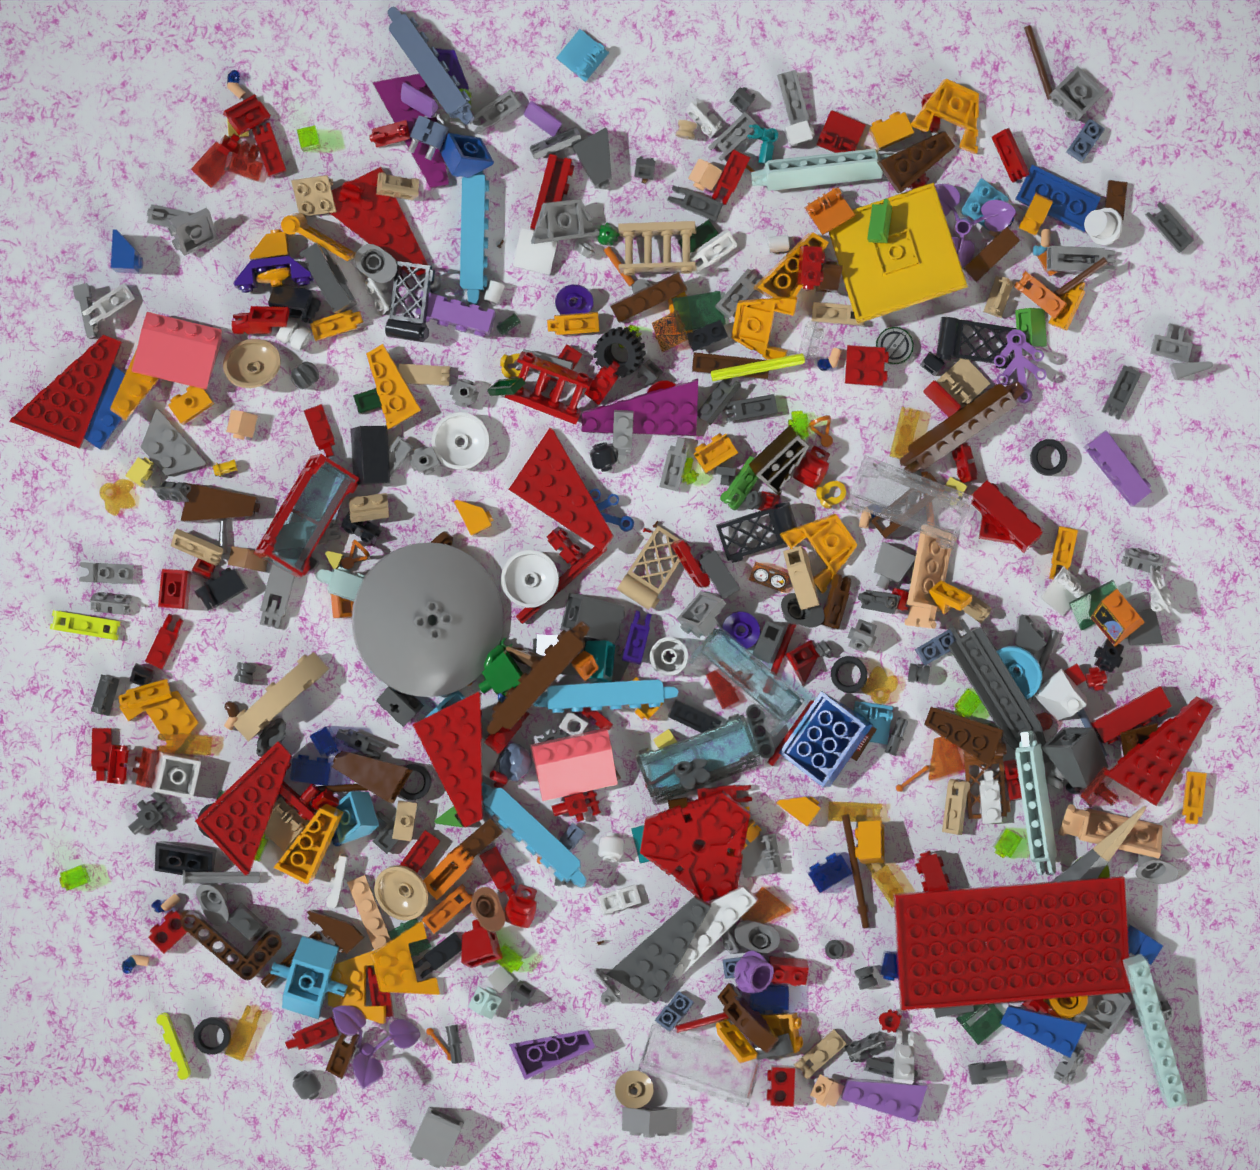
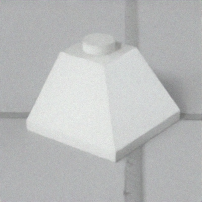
(1061, 696)

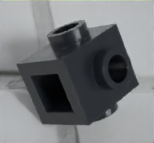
(1108, 656)

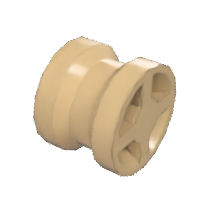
(686, 129)

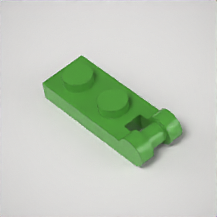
(741, 486)

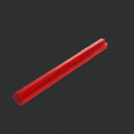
(564, 580)

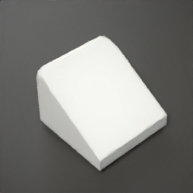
(500, 979)

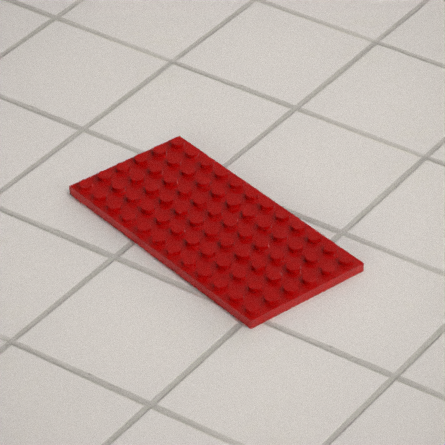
(1011, 943)

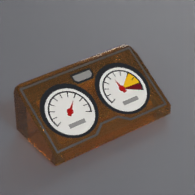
(769, 577)

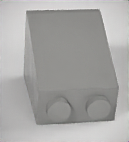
(436, 1138)

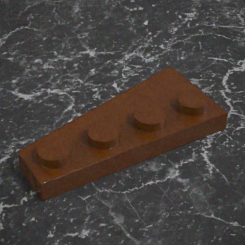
(911, 163)
(971, 736)

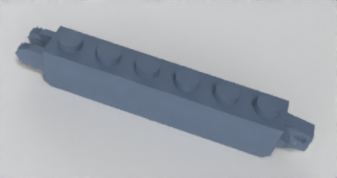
(429, 67)

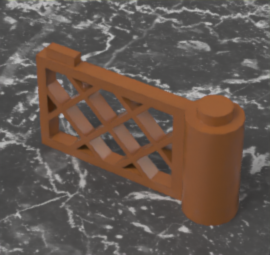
(970, 760)

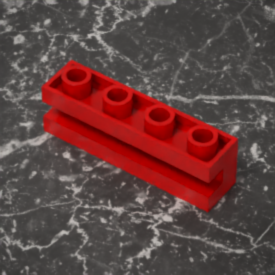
(553, 184)
(1005, 516)
(1132, 714)

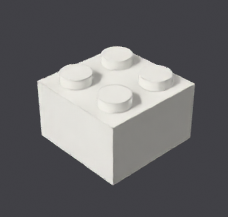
(176, 775)

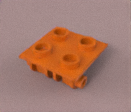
(829, 211)

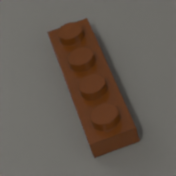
(648, 297)
(709, 362)

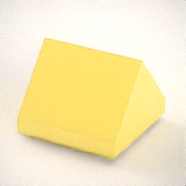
(334, 558)
(665, 739)

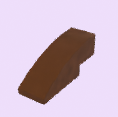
(991, 254)

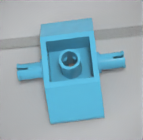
(315, 961)

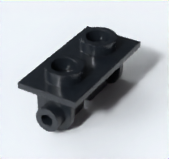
(707, 335)
(367, 533)

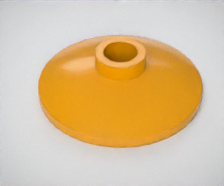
(274, 276)

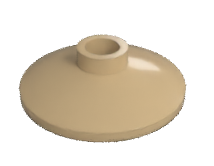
(631, 1080)

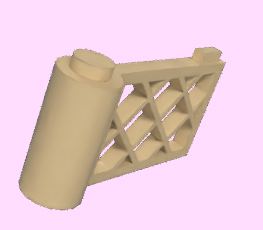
(641, 590)

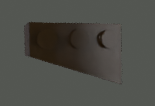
(779, 459)

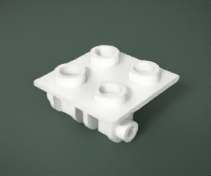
(1063, 590)
(1160, 595)

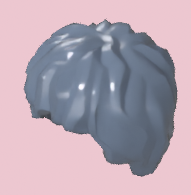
(515, 761)

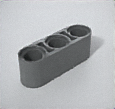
(759, 741)

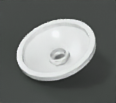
(446, 438)
(520, 569)

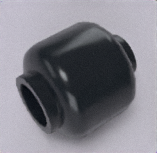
(603, 456)

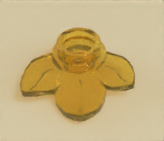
(120, 497)
(880, 682)

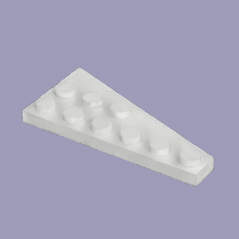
(718, 920)

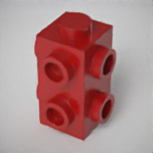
(810, 267)
(930, 867)
(789, 970)

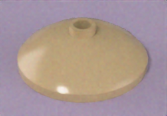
(251, 356)
(394, 896)

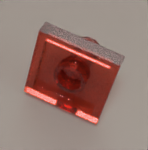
(1098, 788)

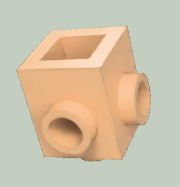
(704, 175)
(241, 424)
(826, 1091)

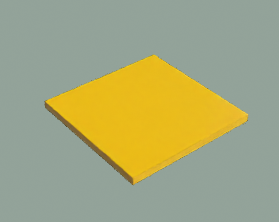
(908, 269)

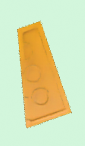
(131, 392)
(394, 394)

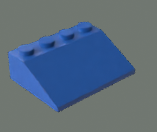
(825, 739)

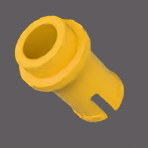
(224, 468)

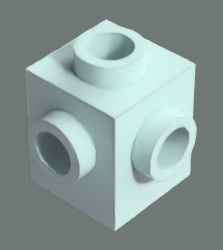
(485, 1002)

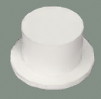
(1103, 226)

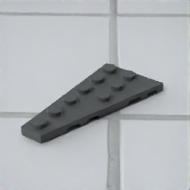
(657, 957)

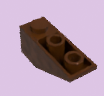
(340, 931)

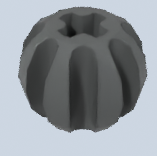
(304, 375)

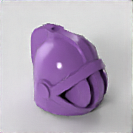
(753, 972)

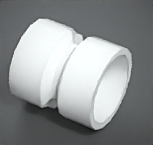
(294, 335)

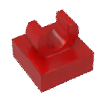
(229, 144)
(768, 500)
(902, 599)
(324, 798)

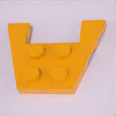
(956, 106)
(754, 323)
(829, 540)
(168, 715)
(395, 966)
(354, 975)

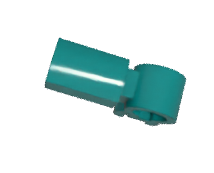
(768, 136)

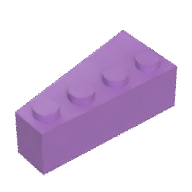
(459, 315)
(1118, 468)
(548, 1052)
(886, 1096)

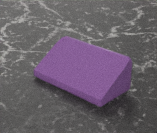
(418, 100)
(542, 119)

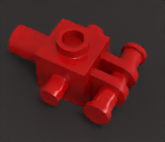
(576, 805)

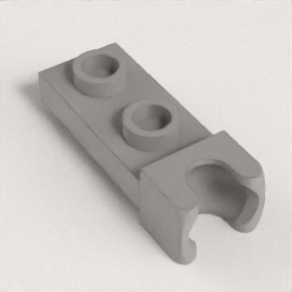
(82, 294)
(108, 573)

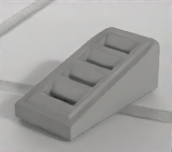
(1182, 370)

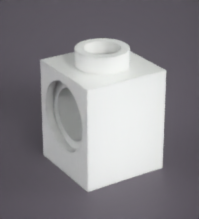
(799, 133)
(565, 724)

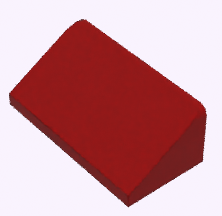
(941, 398)

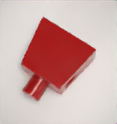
(479, 946)

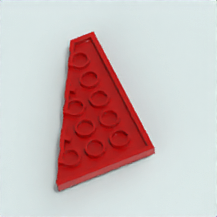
(378, 221)
(69, 401)

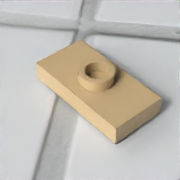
(404, 820)

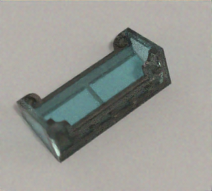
(726, 749)

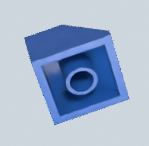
(465, 155)
(124, 256)

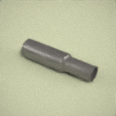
(223, 535)

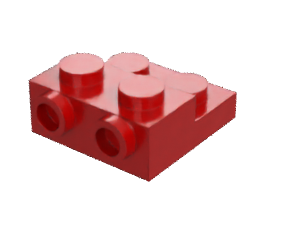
(866, 365)

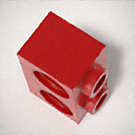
(173, 934)
(786, 1085)

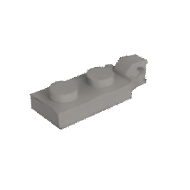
(622, 434)
(674, 466)

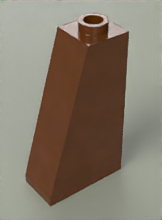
(217, 504)
(375, 775)

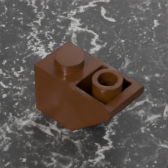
(831, 278)

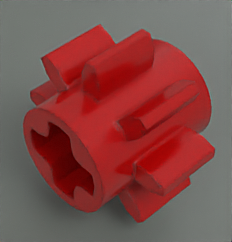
(1096, 678)

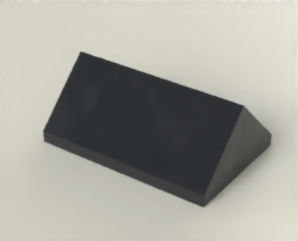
(370, 454)
(175, 858)

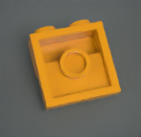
(785, 1024)

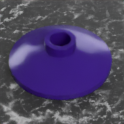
(566, 305)
(751, 625)

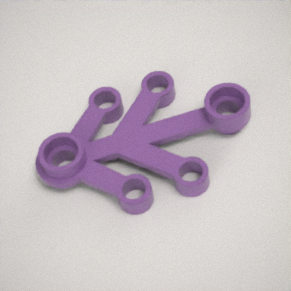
(1019, 361)

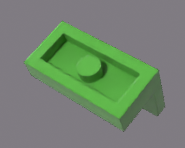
(880, 222)
(1033, 324)

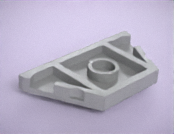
(563, 221)
(168, 447)
(1103, 1012)

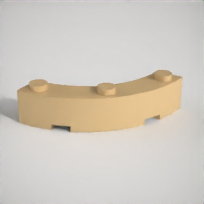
(280, 695)

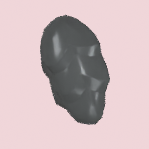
(271, 735)

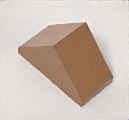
(246, 559)

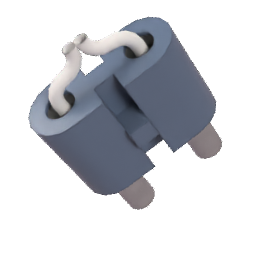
(428, 133)

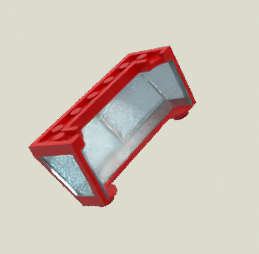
(305, 515)

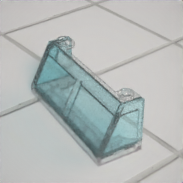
(749, 677)

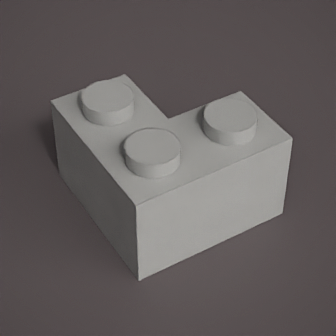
(649, 1121)

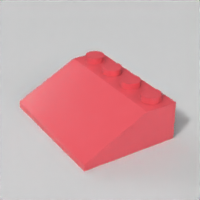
(177, 350)
(574, 764)

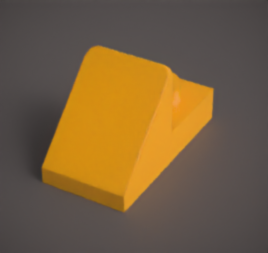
(1035, 214)
(949, 597)

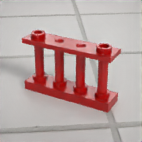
(550, 406)

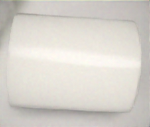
(778, 243)
(493, 292)

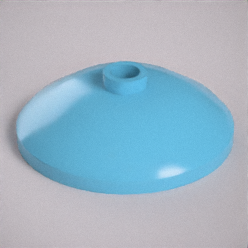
(1030, 673)

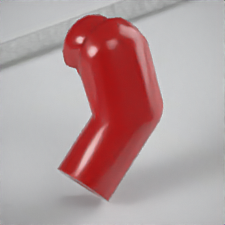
(499, 778)

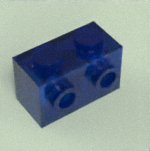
(829, 872)

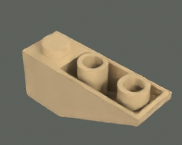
(801, 577)

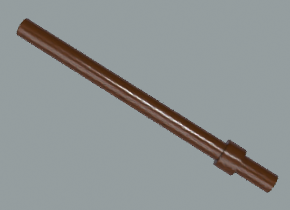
(862, 907)

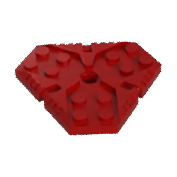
(707, 868)

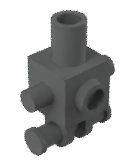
(151, 815)

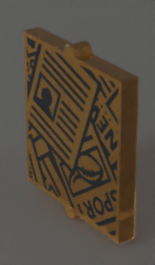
(669, 331)

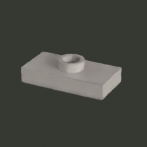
(398, 453)

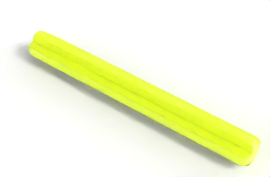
(757, 367)

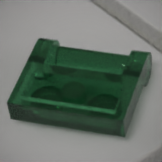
(984, 1025)

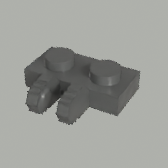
(384, 838)

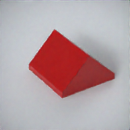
(174, 589)

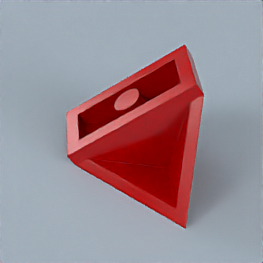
(803, 660)

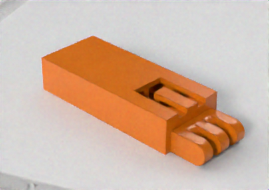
(446, 873)

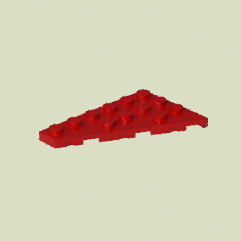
(556, 489)
(454, 747)
(1152, 764)
(243, 811)

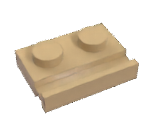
(369, 507)

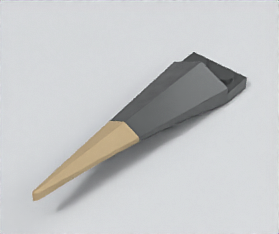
(1097, 858)

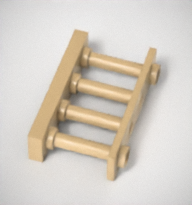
(647, 231)

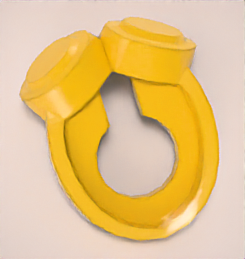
(504, 361)
(822, 491)

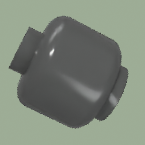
(306, 1085)

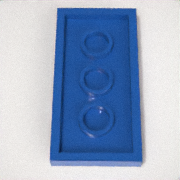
(1069, 203)

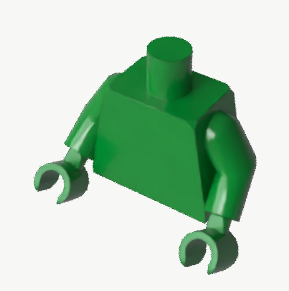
(500, 671)

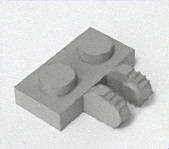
(1170, 347)

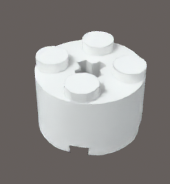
(675, 647)

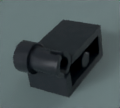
(297, 300)
(221, 589)

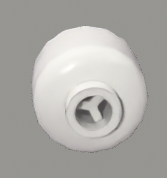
(610, 847)

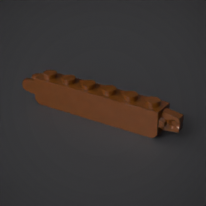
(961, 426)
(539, 679)

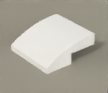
(534, 257)

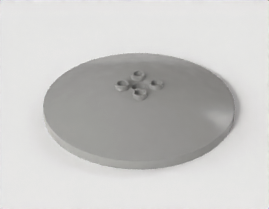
(394, 612)

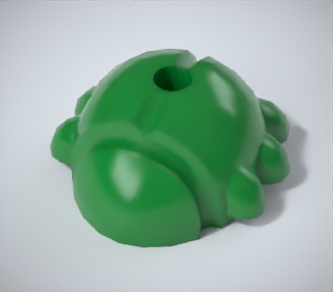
(609, 239)

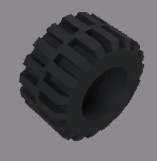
(629, 341)

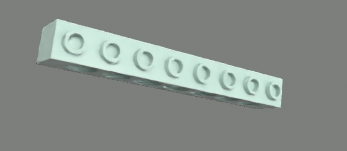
(1155, 1031)

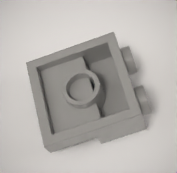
(1076, 94)
(192, 231)
(701, 614)

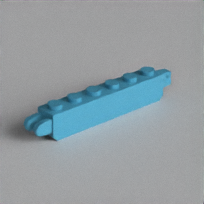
(473, 236)
(605, 694)
(533, 834)

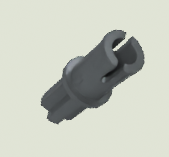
(896, 736)
(454, 1043)

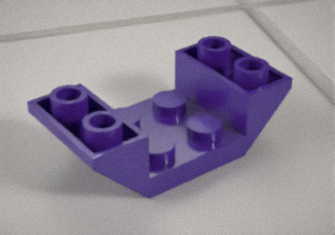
(246, 280)

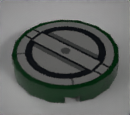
(897, 343)

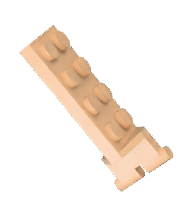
(928, 570)
(1096, 825)

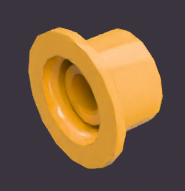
(1069, 1006)

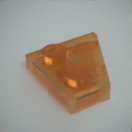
(944, 759)
(765, 908)

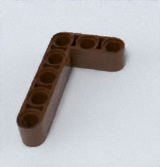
(228, 948)

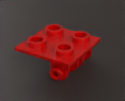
(840, 133)

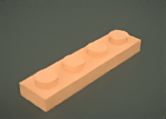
(369, 911)

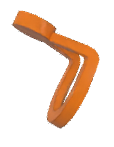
(826, 440)
(348, 562)

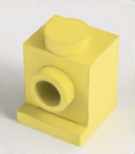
(140, 471)

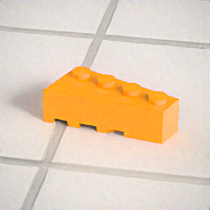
(783, 277)
(310, 847)

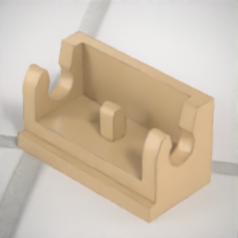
(397, 186)

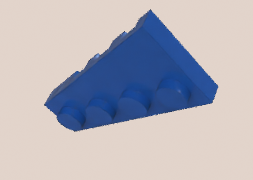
(104, 420)
(1048, 1030)

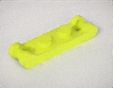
(85, 625)
(171, 1038)

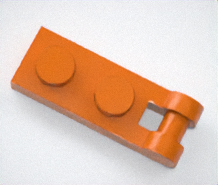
(1041, 295)
(447, 909)

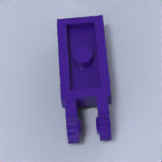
(636, 640)

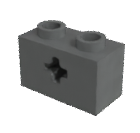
(399, 705)

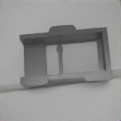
(329, 278)

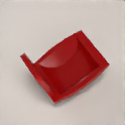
(812, 468)
(521, 909)

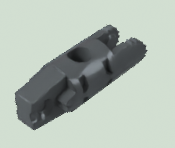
(350, 739)

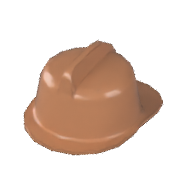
(487, 909)

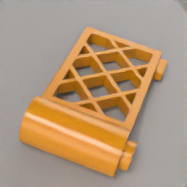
(298, 224)

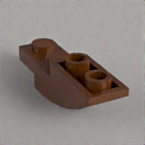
(747, 1020)

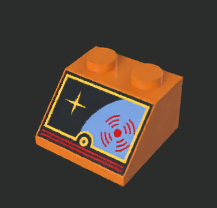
(1116, 617)

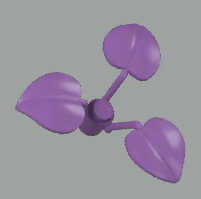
(995, 213)
(368, 1069)

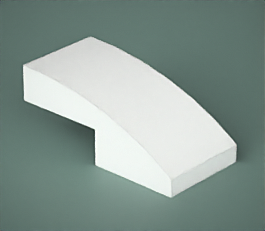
(618, 899)

